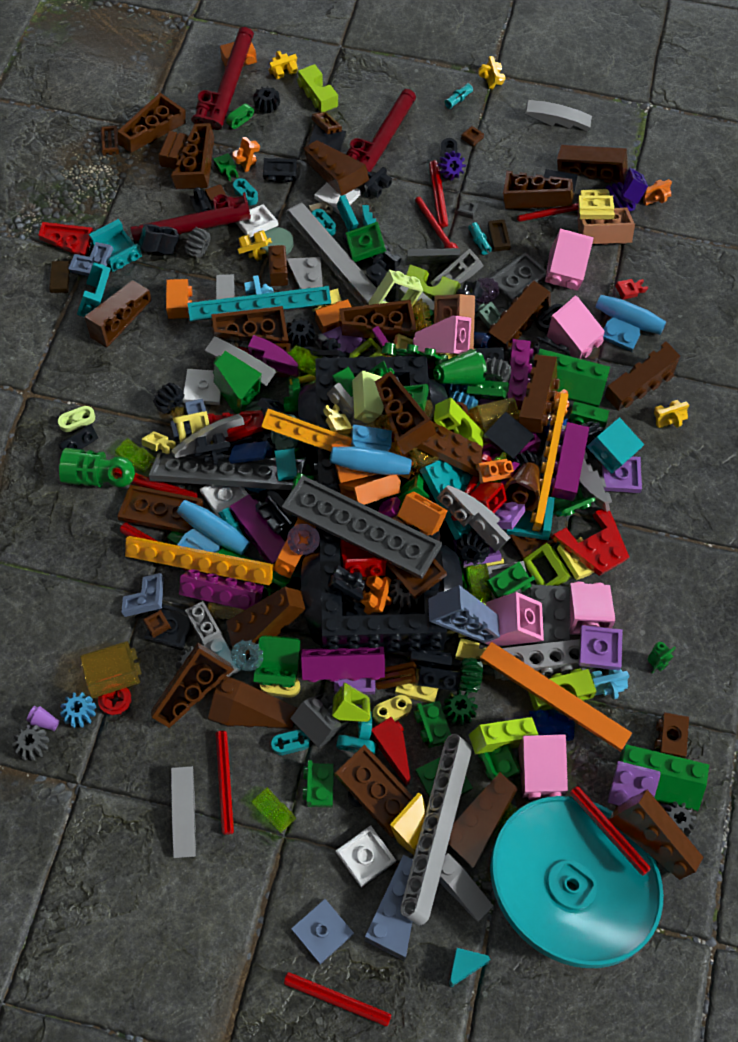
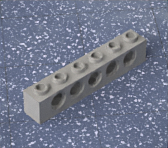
(542, 654)

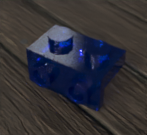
(553, 723)

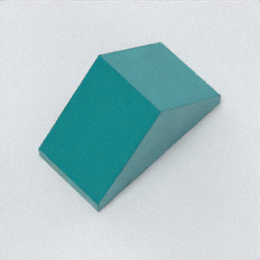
(286, 464)
(465, 964)

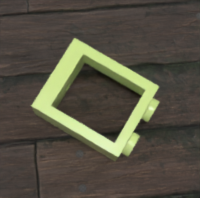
(413, 283)

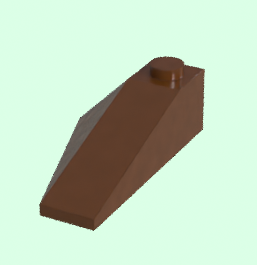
(244, 705)

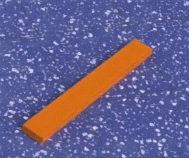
(556, 696)

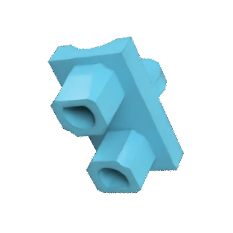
(254, 287)
(611, 683)

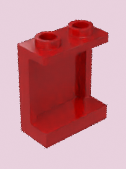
(359, 560)

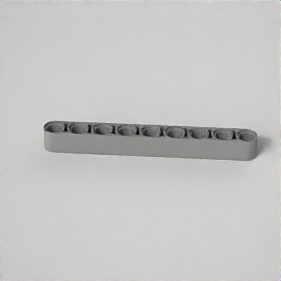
(331, 253)
(436, 830)

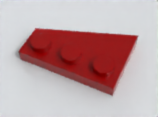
(67, 237)
(252, 420)

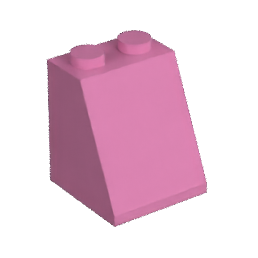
(568, 259)
(576, 329)
(446, 336)
(590, 606)
(518, 619)
(543, 766)

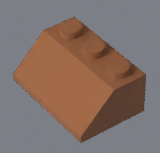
(608, 231)
(455, 305)

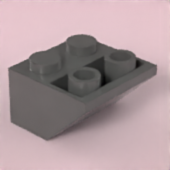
(316, 719)

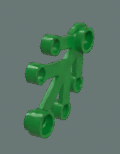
(412, 350)

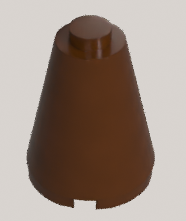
(524, 486)

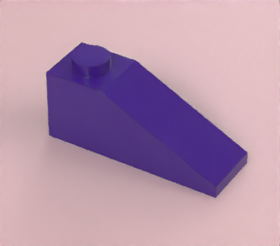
(634, 186)

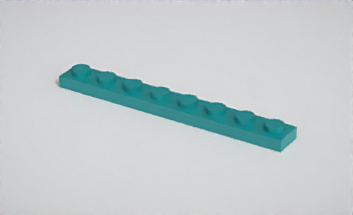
(288, 299)

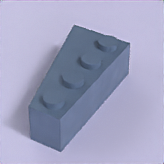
(464, 614)
(389, 927)

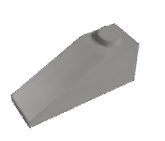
(461, 269)
(463, 888)

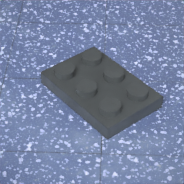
(555, 611)

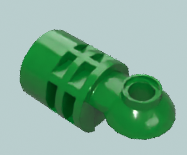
(92, 468)

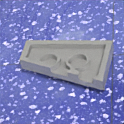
(306, 271)

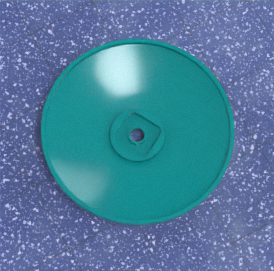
(612, 904)

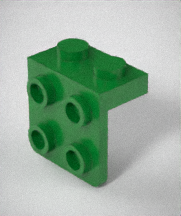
(566, 507)
(279, 661)

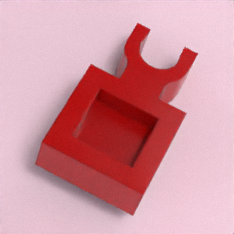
(629, 289)

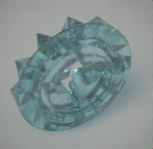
(239, 658)

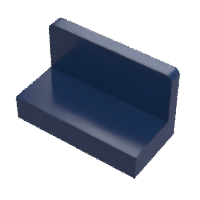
(251, 452)

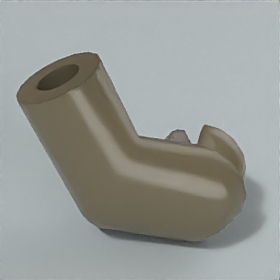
(321, 205)

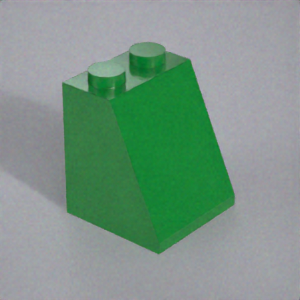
(236, 381)

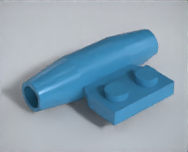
(627, 321)
(371, 453)
(209, 531)

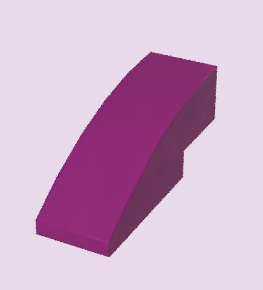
(273, 356)

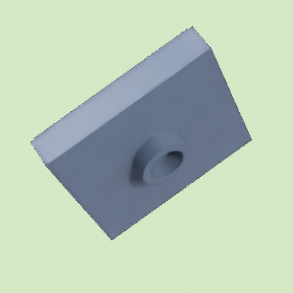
(322, 931)

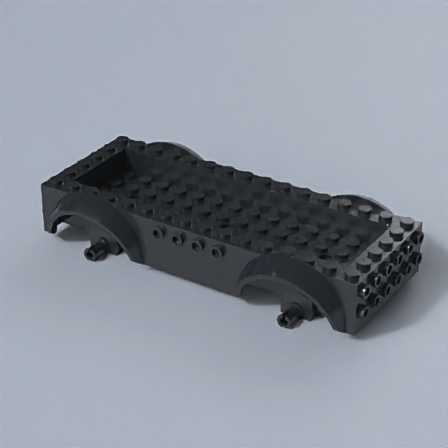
(329, 615)

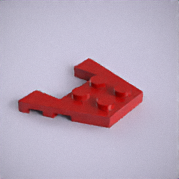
(600, 551)

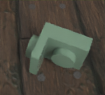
(488, 313)

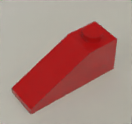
(391, 743)

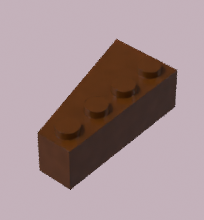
(151, 123)
(196, 159)
(594, 162)
(335, 167)
(536, 191)
(117, 312)
(520, 315)
(390, 317)
(242, 325)
(643, 377)
(540, 393)
(406, 417)
(266, 617)
(193, 680)
(480, 820)
(657, 834)

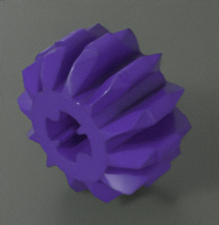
(452, 158)

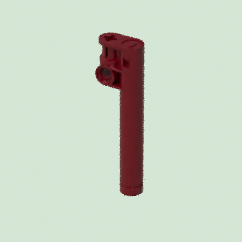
(217, 104)
(370, 152)
(226, 211)

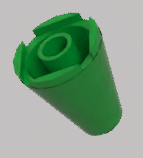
(462, 369)

